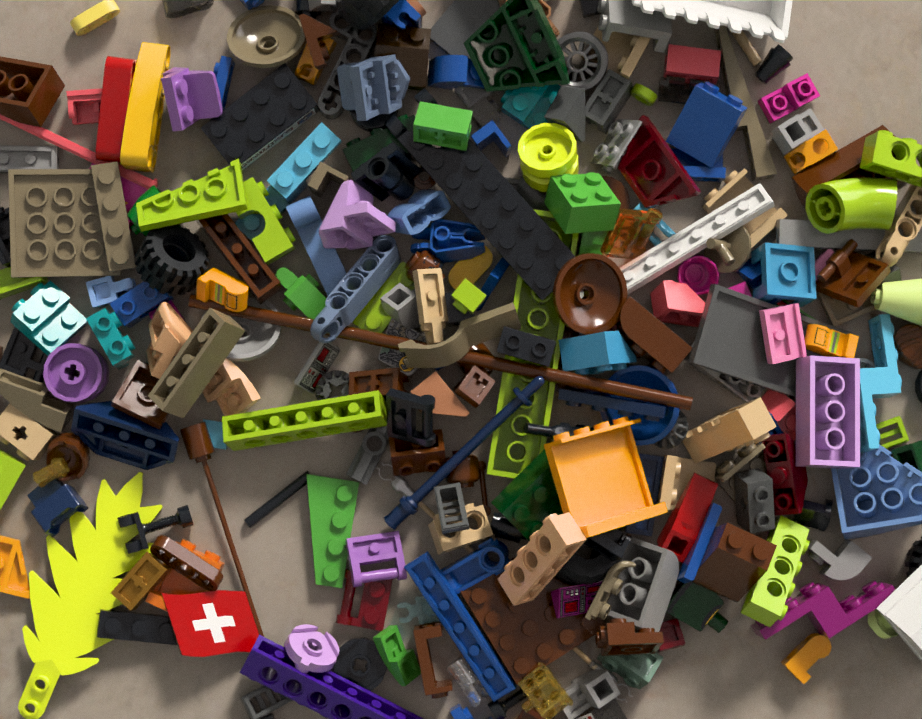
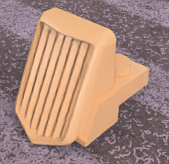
(168, 336)

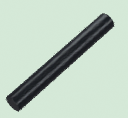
(277, 500)

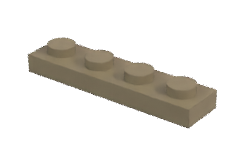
(113, 216)

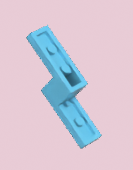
(291, 176)
(879, 381)

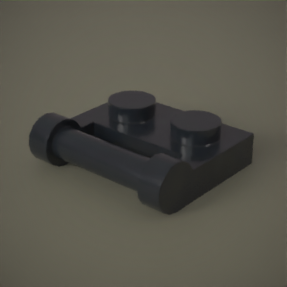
(402, 417)

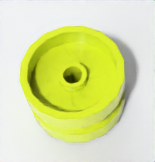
(547, 152)

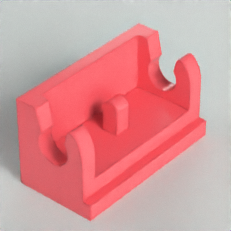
(692, 63)
(84, 106)

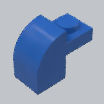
(452, 72)

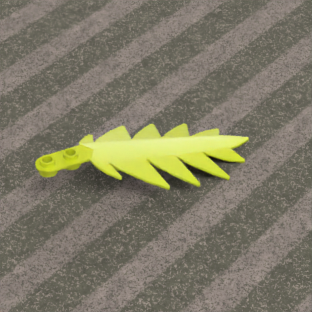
(70, 620)

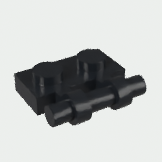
(19, 355)

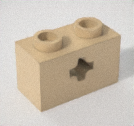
(38, 435)

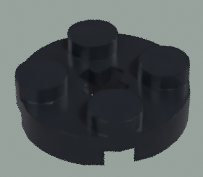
(362, 649)

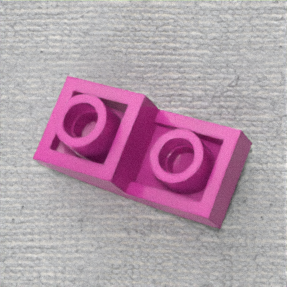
(788, 98)

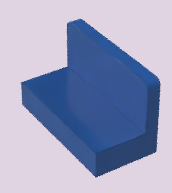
(491, 133)
(699, 171)

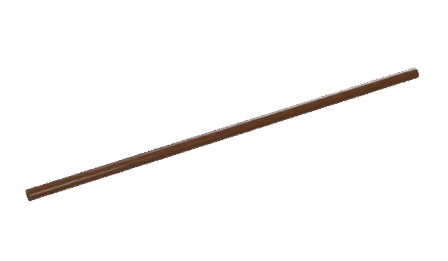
(469, 358)

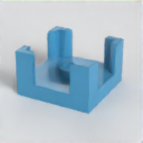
(786, 273)

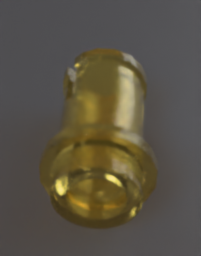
(55, 469)

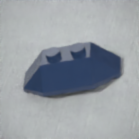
(123, 437)

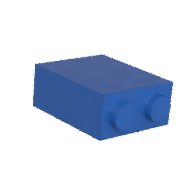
(706, 123)

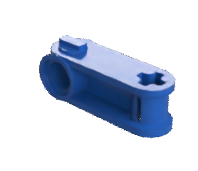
(476, 565)

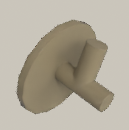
(730, 251)

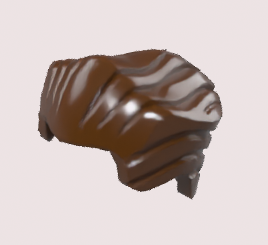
(909, 345)
(73, 451)

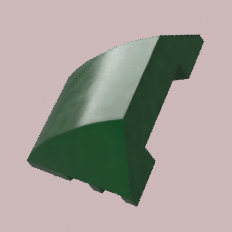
(517, 49)

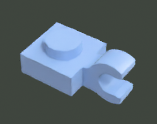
(106, 290)

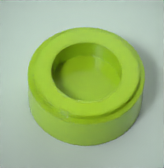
(643, 94)

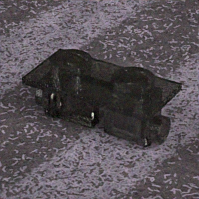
(675, 89)

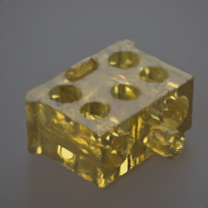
(544, 690)

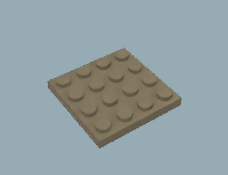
(55, 224)

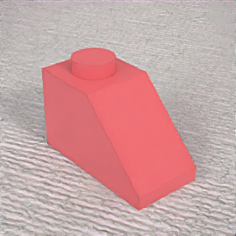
(676, 304)

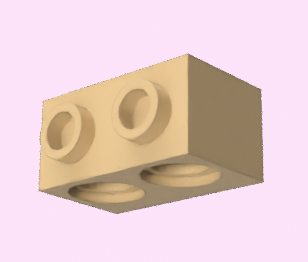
(461, 538)

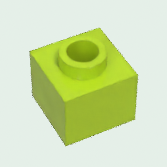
(467, 297)

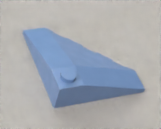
(877, 495)

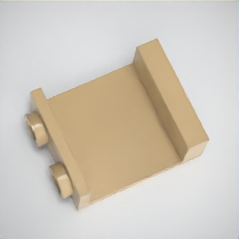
(736, 185)

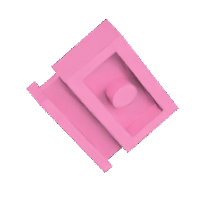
(783, 333)

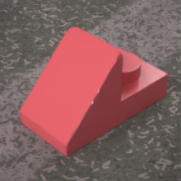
(782, 410)

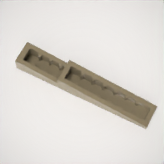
(757, 150)

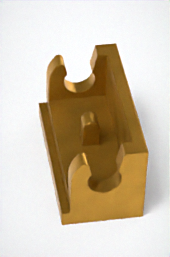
(140, 581)

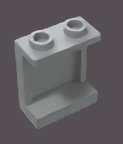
(629, 19)

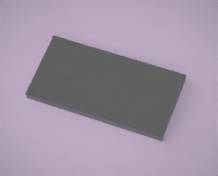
(733, 341)

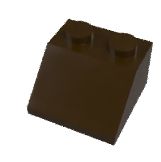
(411, 49)

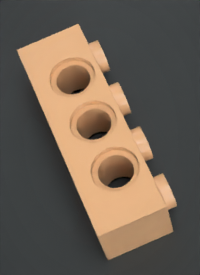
(541, 558)

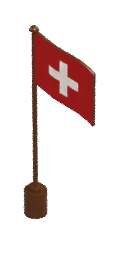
(217, 619)

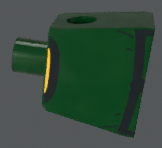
(697, 607)

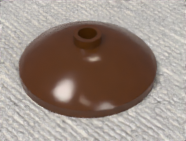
(603, 293)

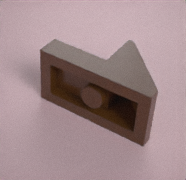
(314, 33)

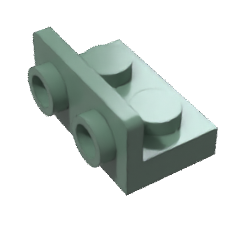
(635, 669)

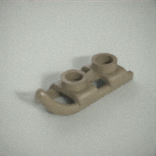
(609, 586)

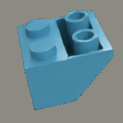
(595, 353)

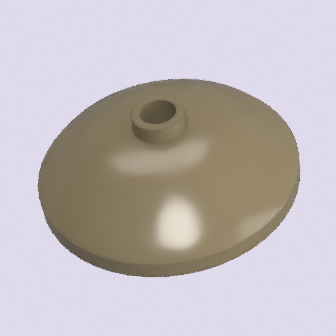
(266, 36)

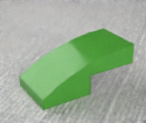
(400, 661)

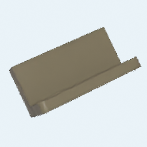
(322, 178)

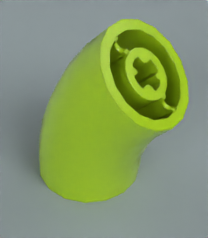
(852, 204)

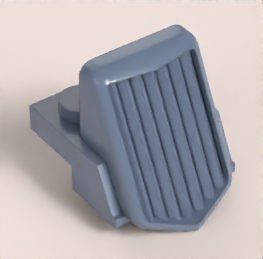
(373, 86)

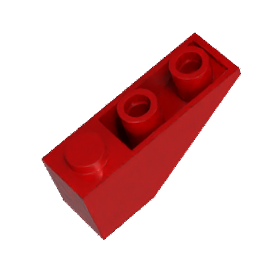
(687, 516)

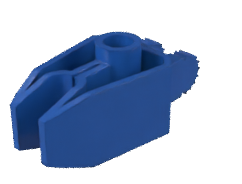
(450, 240)

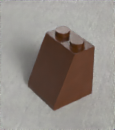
(733, 561)

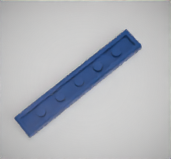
(460, 626)

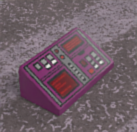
(574, 599)

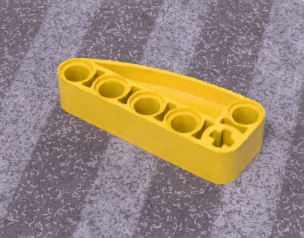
(145, 109)

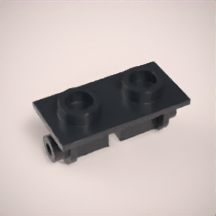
(526, 346)

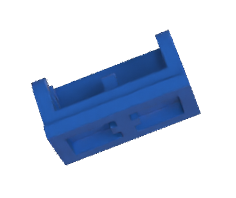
(402, 15)

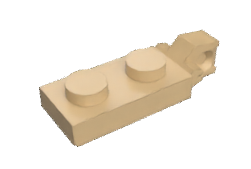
(431, 303)

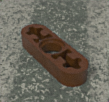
(186, 563)

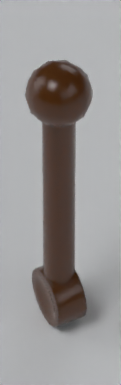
(482, 465)

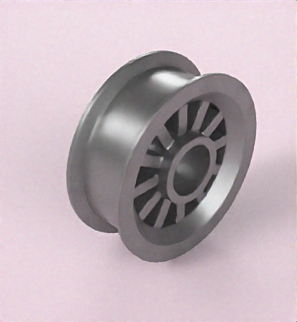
(601, 54)

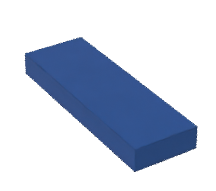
(693, 560)

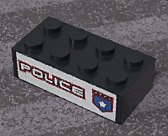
(261, 117)

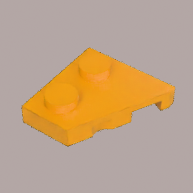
(12, 568)

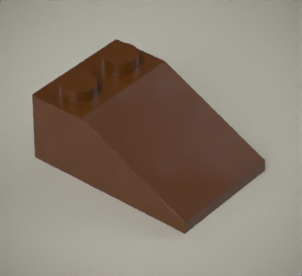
(28, 90)

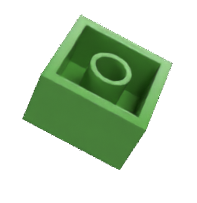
(582, 203)

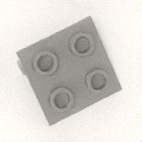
(618, 138)

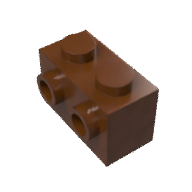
(413, 458)

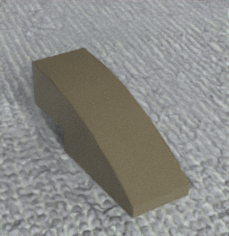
(34, 400)

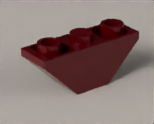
(788, 480)

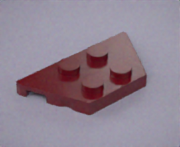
(654, 169)

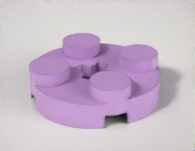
(300, 646)

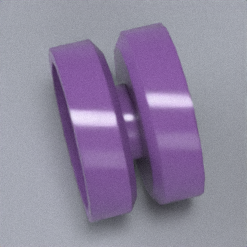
(60, 371)

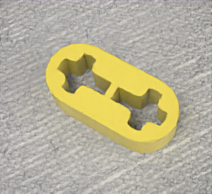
(94, 17)

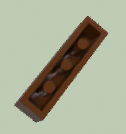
(241, 256)

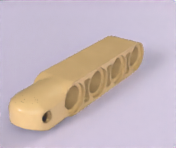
(893, 243)

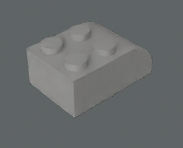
(646, 586)

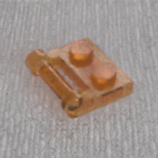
(620, 241)

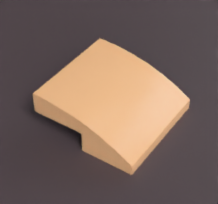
(231, 390)

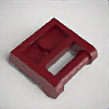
(372, 607)

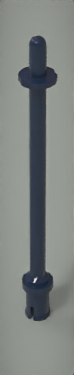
(409, 504)

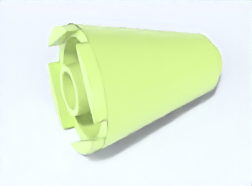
(900, 299)

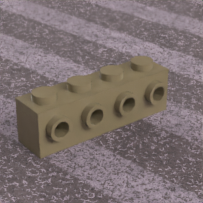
(196, 363)

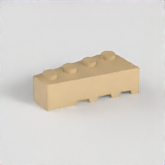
(730, 430)

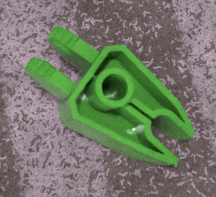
(301, 292)

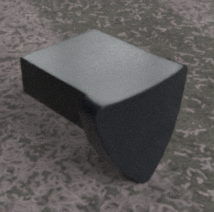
(815, 515)

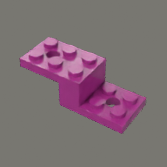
(824, 609)

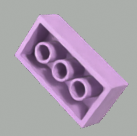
(828, 412)

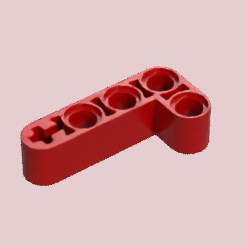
(113, 107)

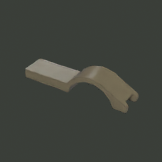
(470, 333)

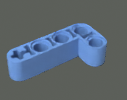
(325, 261)

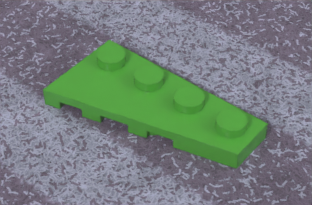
(331, 522)

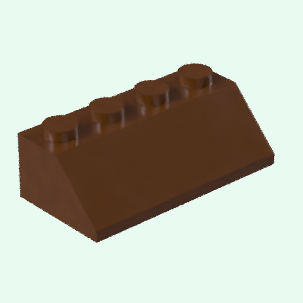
(837, 166)

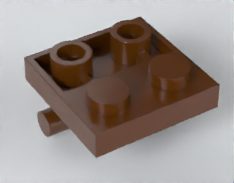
(851, 275)

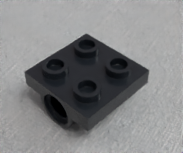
(388, 174)

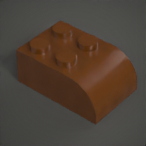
(651, 338)

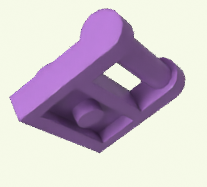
(372, 550)

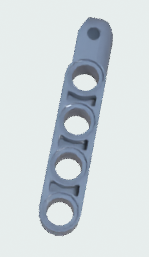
(356, 288)

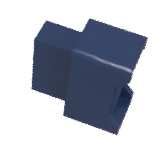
(55, 505)

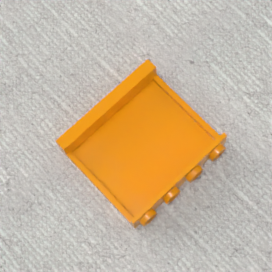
(601, 477)

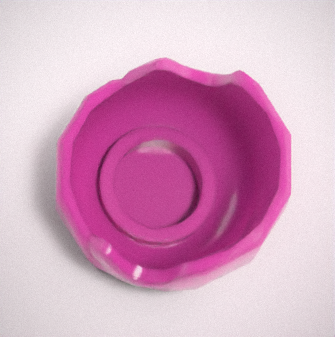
(698, 273)

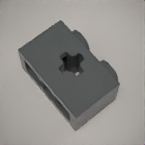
(754, 500)

